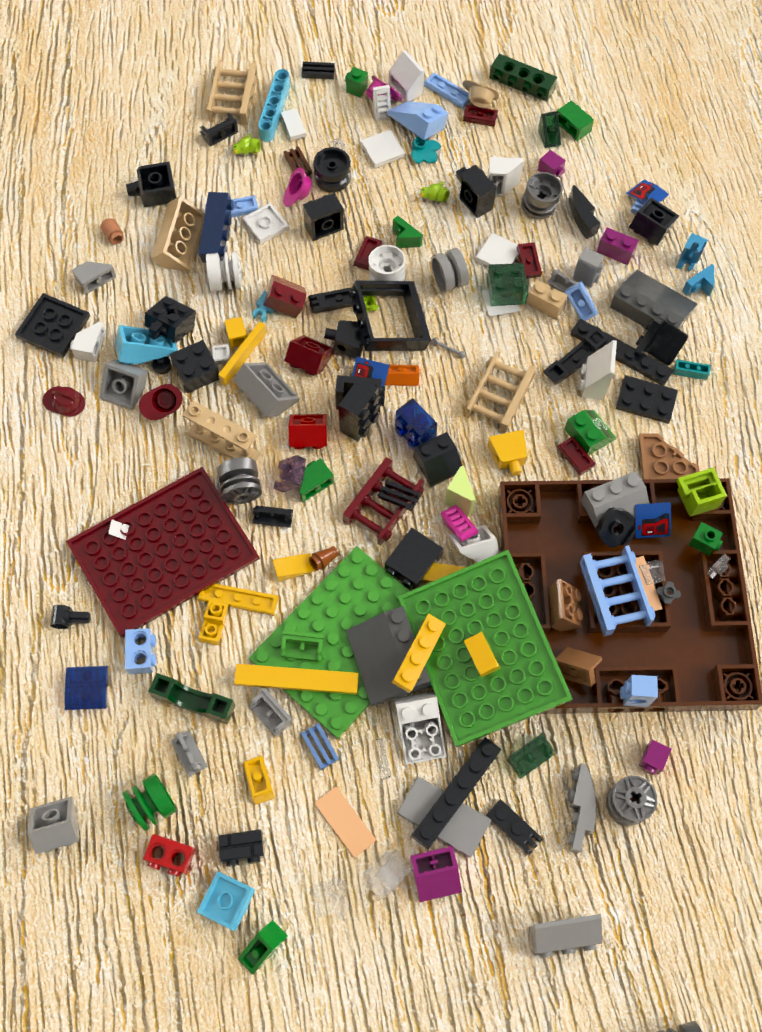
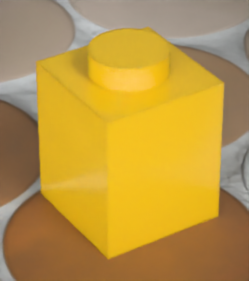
(235, 331)

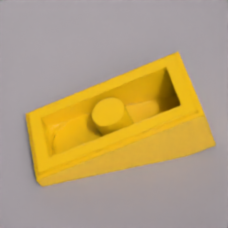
(292, 566)
(481, 654)
(258, 780)

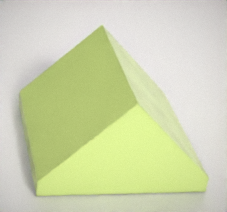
(461, 493)

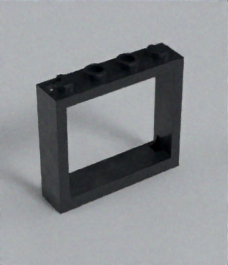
(390, 288)

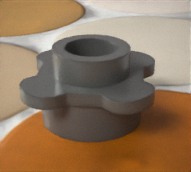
(668, 598)

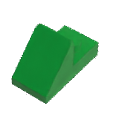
(407, 235)

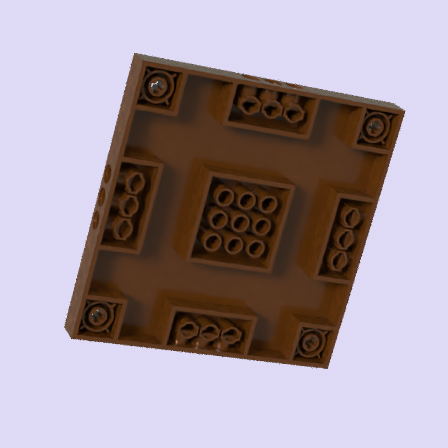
(692, 646)

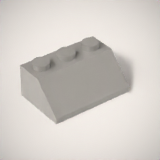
(265, 388)
(618, 493)
(566, 935)

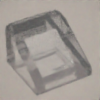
(652, 571)

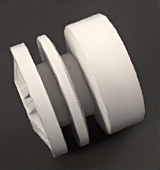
(387, 264)
(223, 271)

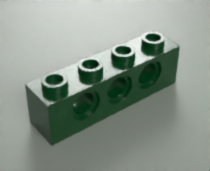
(523, 77)

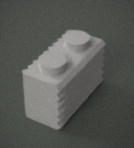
(589, 267)

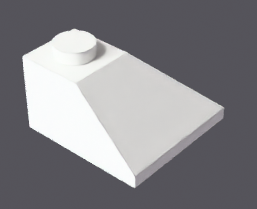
(478, 546)

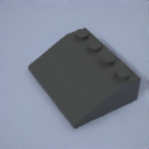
(647, 299)
(380, 650)

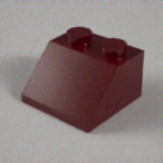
(285, 296)
(308, 355)

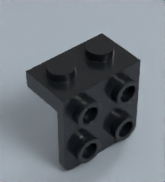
(662, 340)

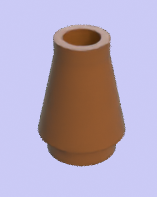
(322, 558)

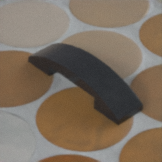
(577, 356)

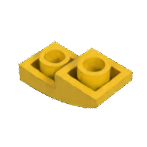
(213, 622)

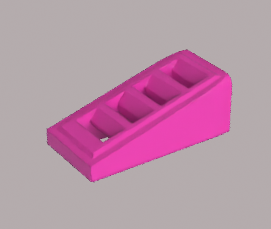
(457, 521)

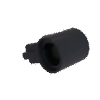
(64, 616)

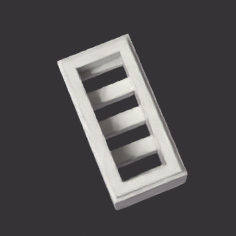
(381, 103)

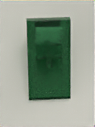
(549, 129)

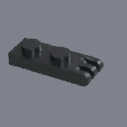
(330, 300)
(513, 826)

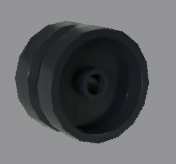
(332, 169)

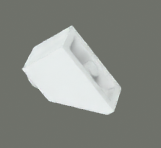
(88, 342)

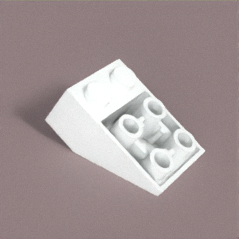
(420, 727)

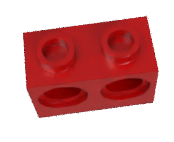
(171, 850)

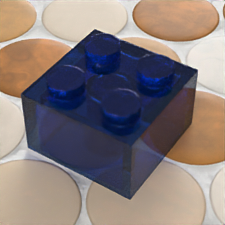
(414, 424)

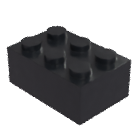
(359, 409)

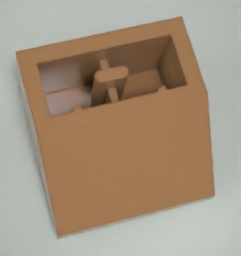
(564, 606)

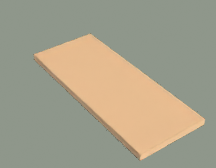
(345, 822)

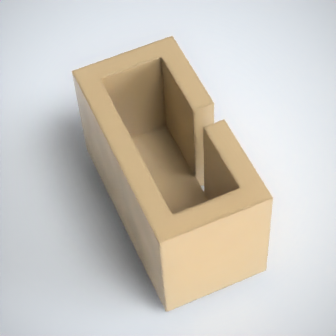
(546, 300)

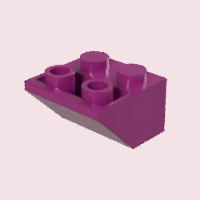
(436, 874)

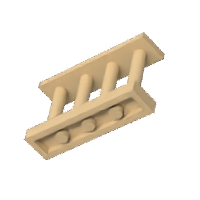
(245, 99)
(511, 405)
(220, 433)

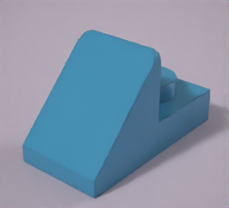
(702, 280)

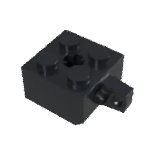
(154, 184)
(476, 190)
(169, 319)

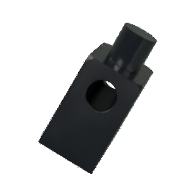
(346, 338)

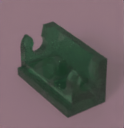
(530, 756)

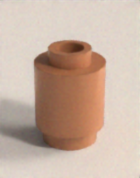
(112, 231)

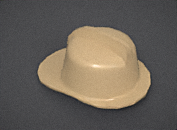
(480, 95)

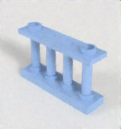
(602, 603)

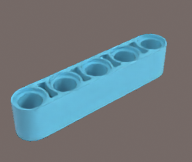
(274, 105)

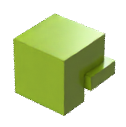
(701, 491)

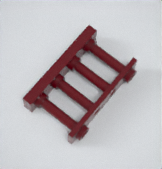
(364, 498)

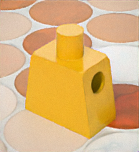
(509, 451)

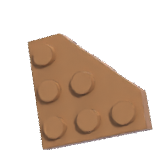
(662, 460)

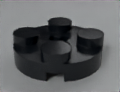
(609, 521)

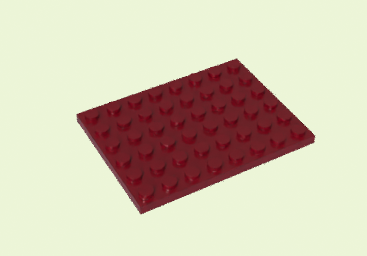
(172, 551)

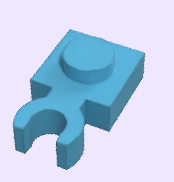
(262, 310)

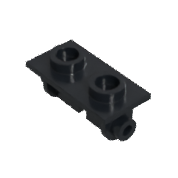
(272, 516)

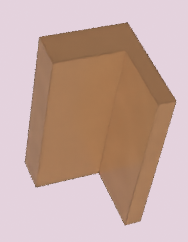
(578, 666)

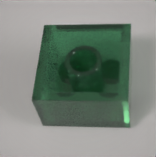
(507, 284)

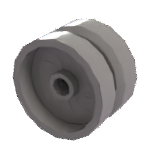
(450, 270)

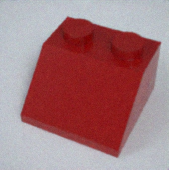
(307, 431)

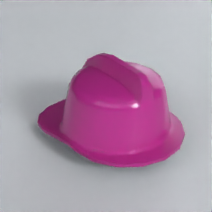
(394, 95)
(298, 187)

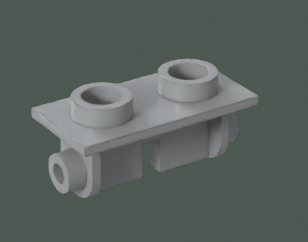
(560, 281)
(188, 753)

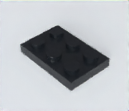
(646, 399)

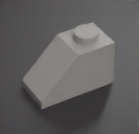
(93, 275)

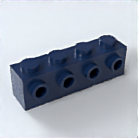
(216, 225)

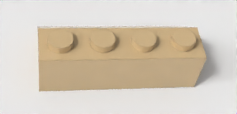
(179, 235)

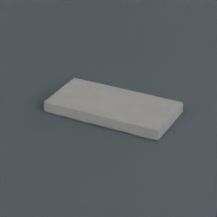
(461, 832)

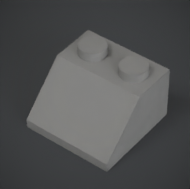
(123, 383)
(53, 825)

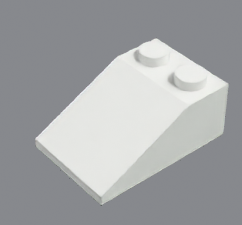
(598, 372)

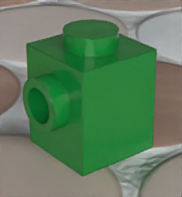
(356, 81)
(706, 539)

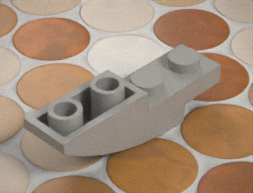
(582, 799)

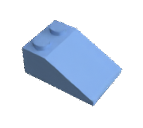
(420, 117)

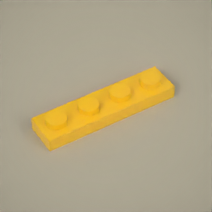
(418, 653)

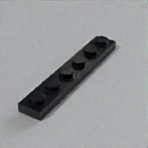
(628, 356)
(456, 793)

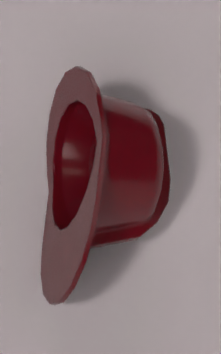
(64, 401)
(160, 402)

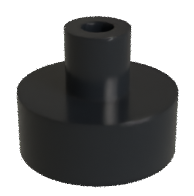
(162, 365)

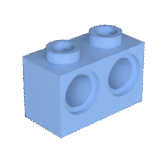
(134, 651)

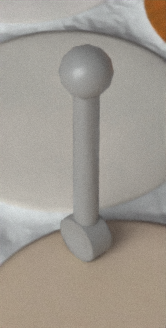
(435, 341)

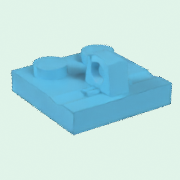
(226, 901)

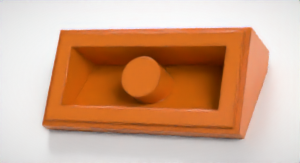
(403, 375)

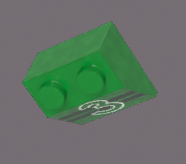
(589, 431)

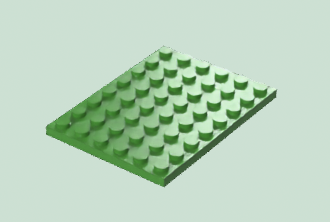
(344, 599)
(495, 602)

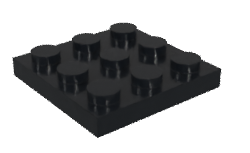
(52, 325)

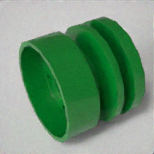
(149, 802)

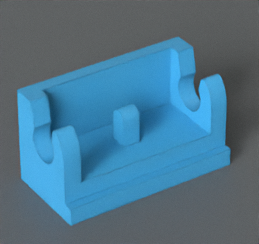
(692, 251)

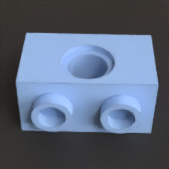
(639, 691)

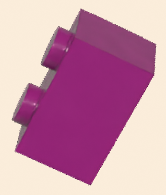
(617, 246)

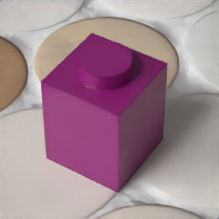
(552, 164)
(654, 757)

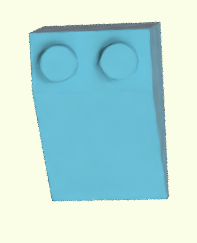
(136, 347)

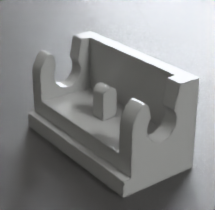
(270, 712)

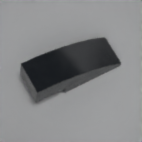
(583, 213)

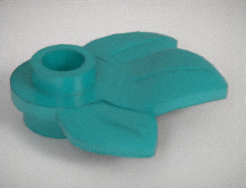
(424, 150)

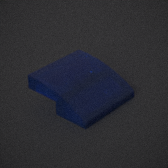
(86, 687)

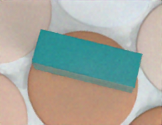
(691, 369)

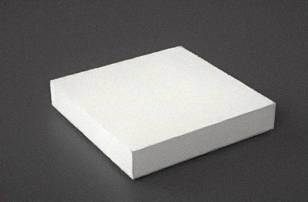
(382, 148)
(265, 223)
(497, 251)

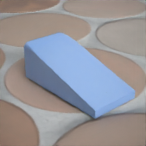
(581, 301)

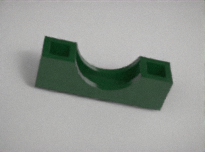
(182, 696)

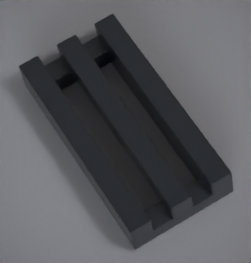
(318, 70)
(409, 492)

